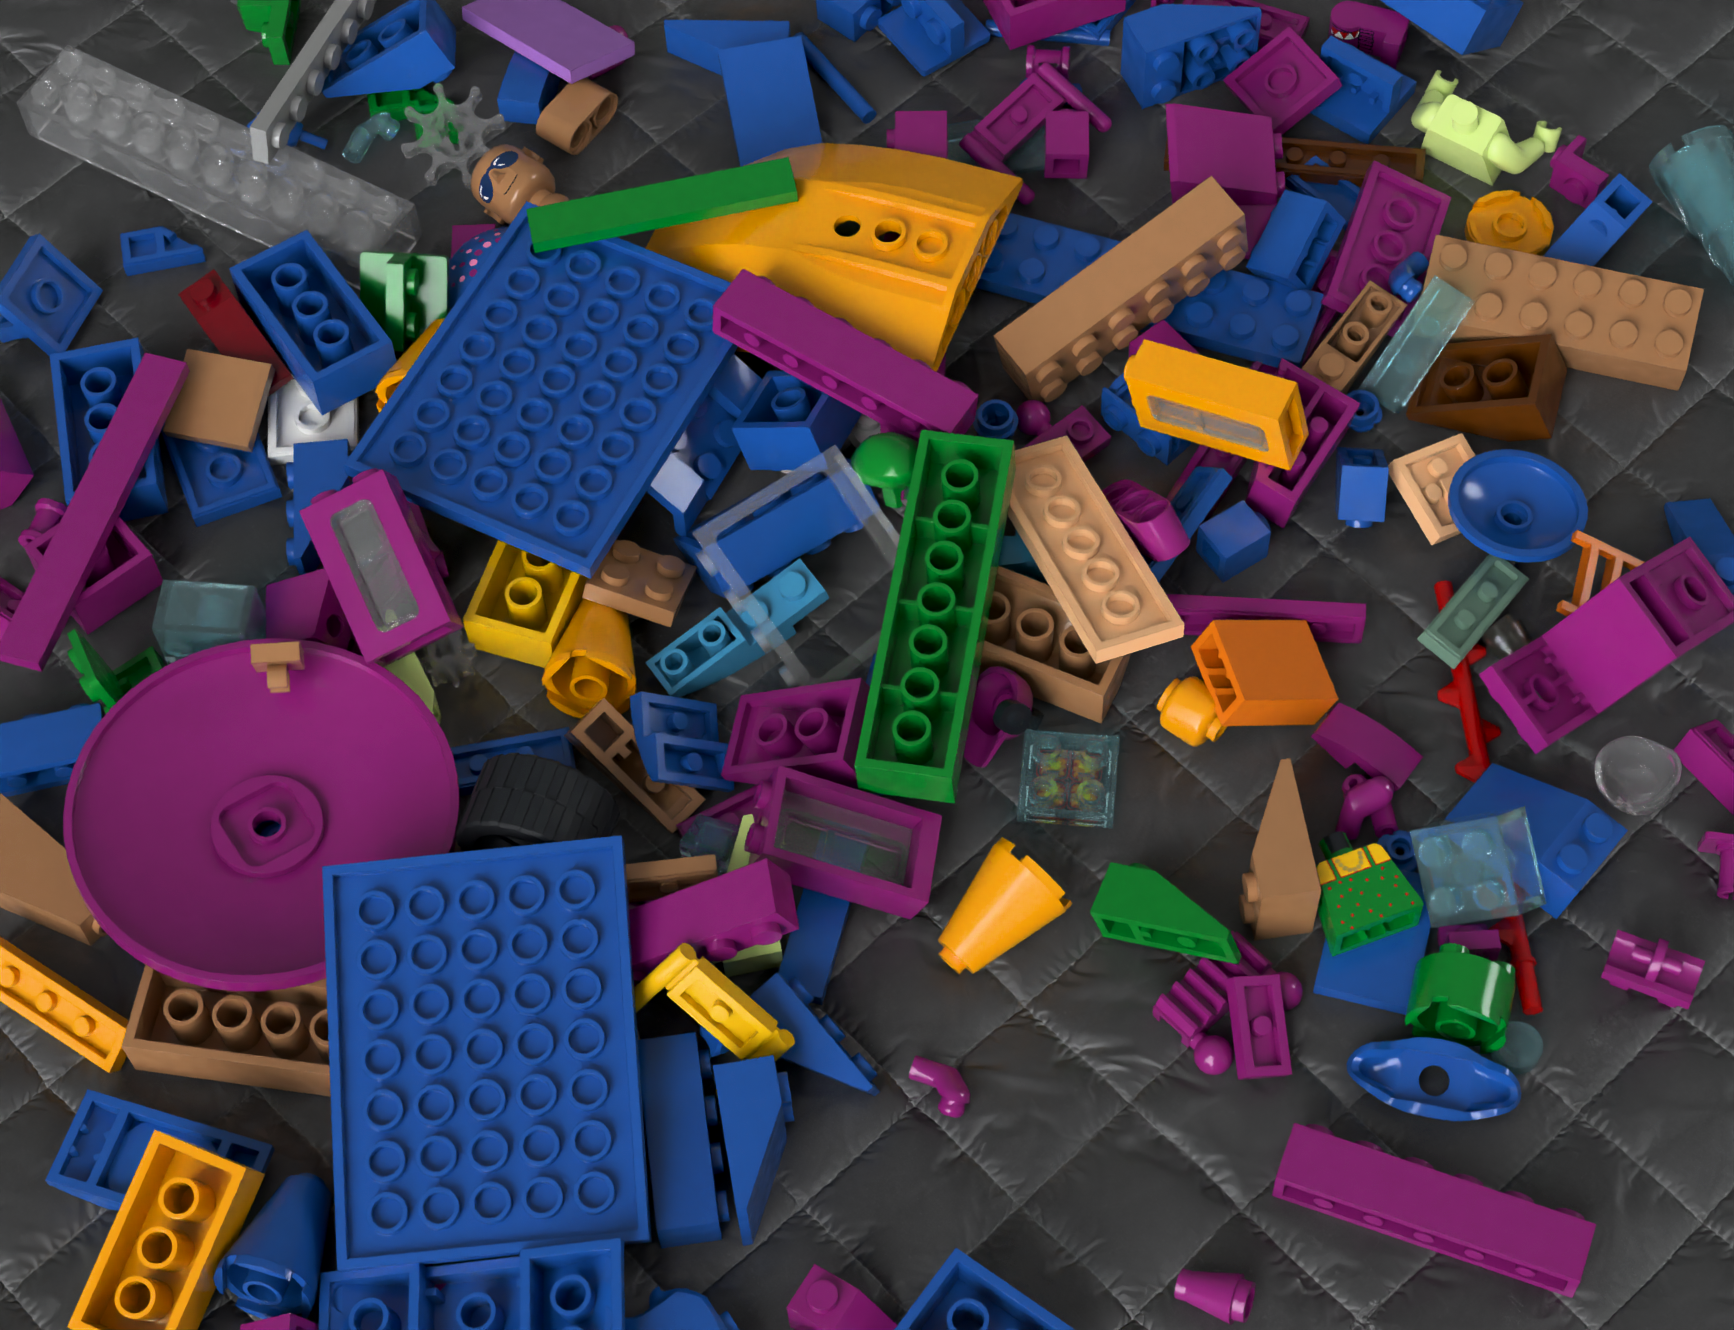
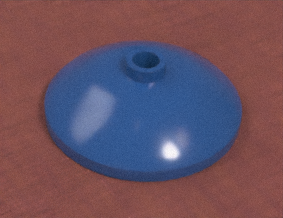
(1517, 505)

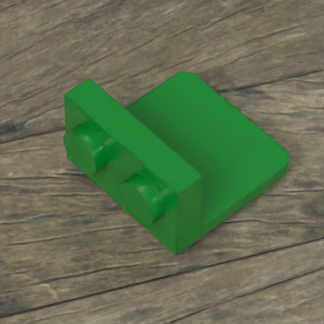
(99, 679)

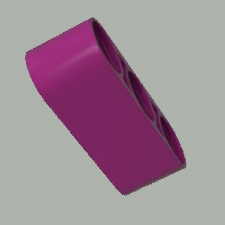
(1147, 520)

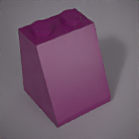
(1228, 146)

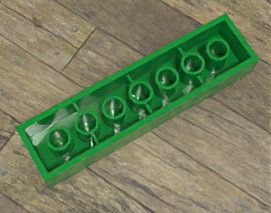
(936, 617)

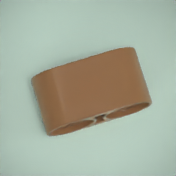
(576, 115)

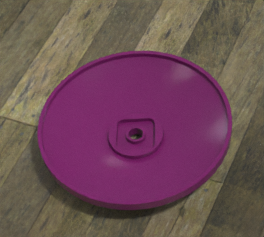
(203, 756)

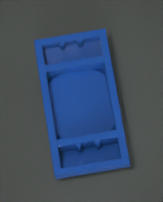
(111, 1138)

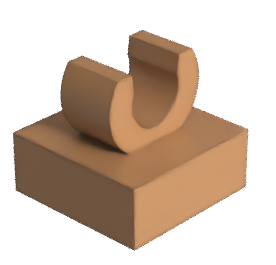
(277, 661)

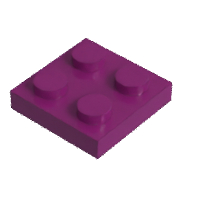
(1283, 81)

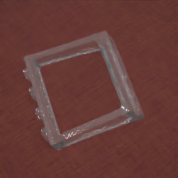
(865, 510)

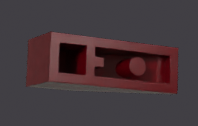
(230, 325)

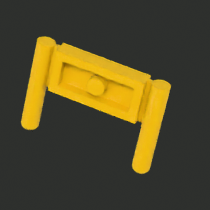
(715, 1005)

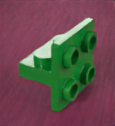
(404, 292)

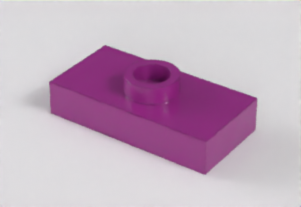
(1258, 1026)

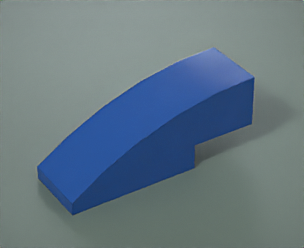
(525, 90)

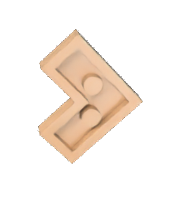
(1425, 482)

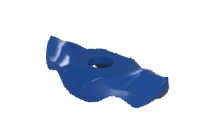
(1475, 1086)

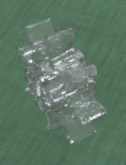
(436, 135)

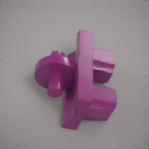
(1652, 969)

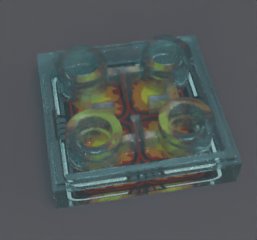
(1068, 779)

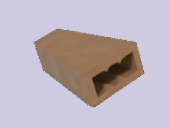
(38, 878)

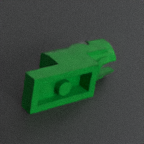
(277, 23)

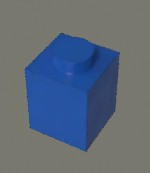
(1233, 540)

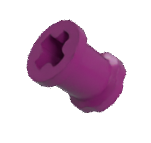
(1036, 56)
(47, 516)

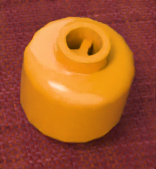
(1190, 712)

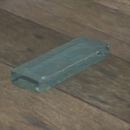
(1417, 344)

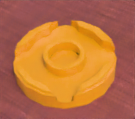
(1510, 222)

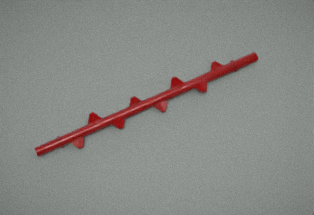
(1478, 733)

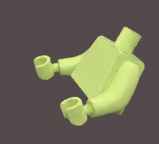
(1474, 137)

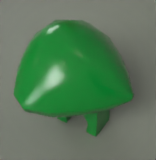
(886, 463)

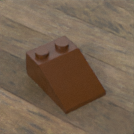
(1493, 388)

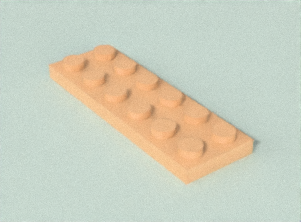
(1087, 554)

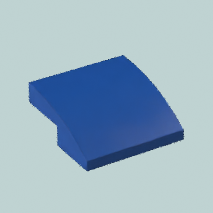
(679, 741)

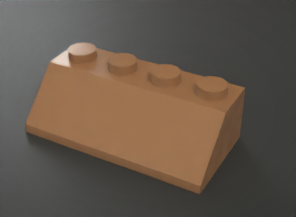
(1039, 643)

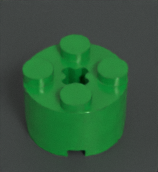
(1461, 998)

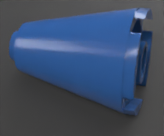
(280, 1252)

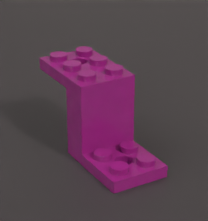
(1611, 645)

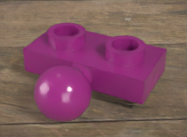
(1079, 426)

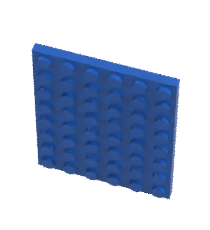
(552, 394)
(483, 1054)

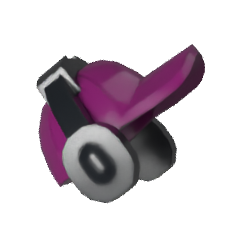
(999, 713)

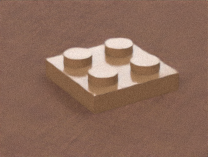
(641, 582)

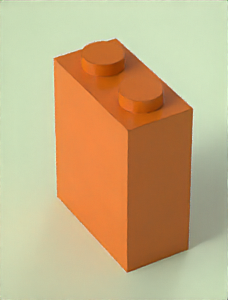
(1264, 672)

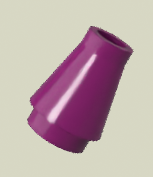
(1217, 1293)

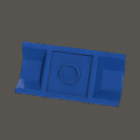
(705, 448)

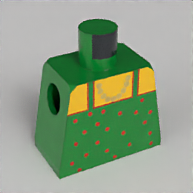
(1362, 895)

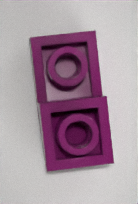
(1361, 740)

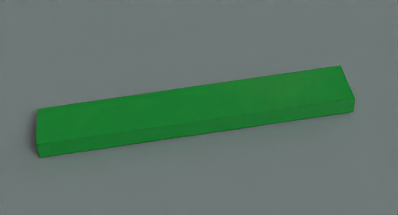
(662, 205)

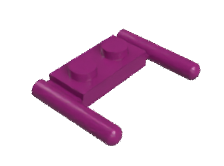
(1022, 116)

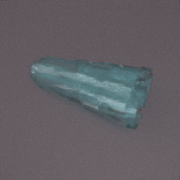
(1701, 189)

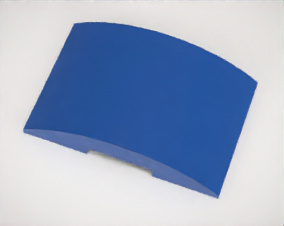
(539, 1290)

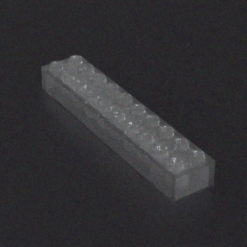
(209, 163)

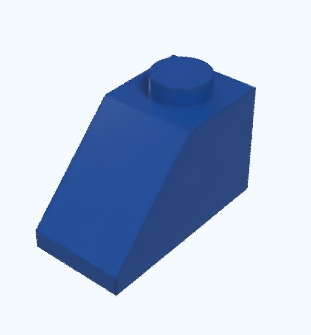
(1361, 486)

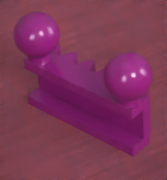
(1203, 1000)

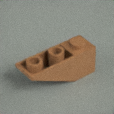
(1355, 338)

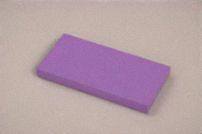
(551, 35)

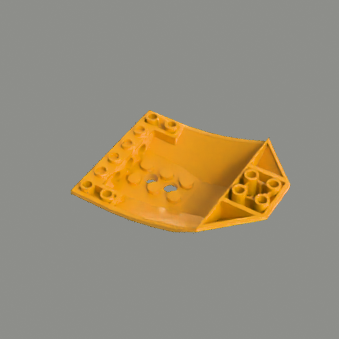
(891, 291)

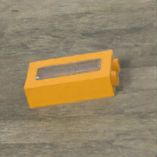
(1217, 404)

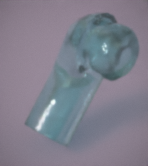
(366, 132)

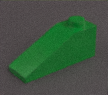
(1150, 911)

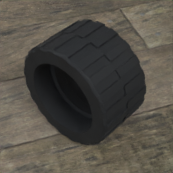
(534, 802)

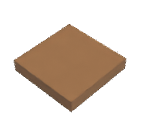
(220, 400)

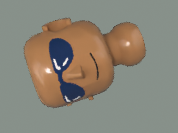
(509, 178)

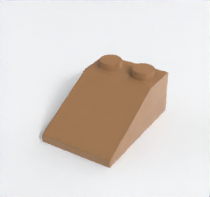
(1282, 875)

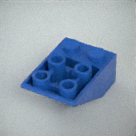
(1185, 48)

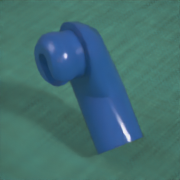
(1403, 277)

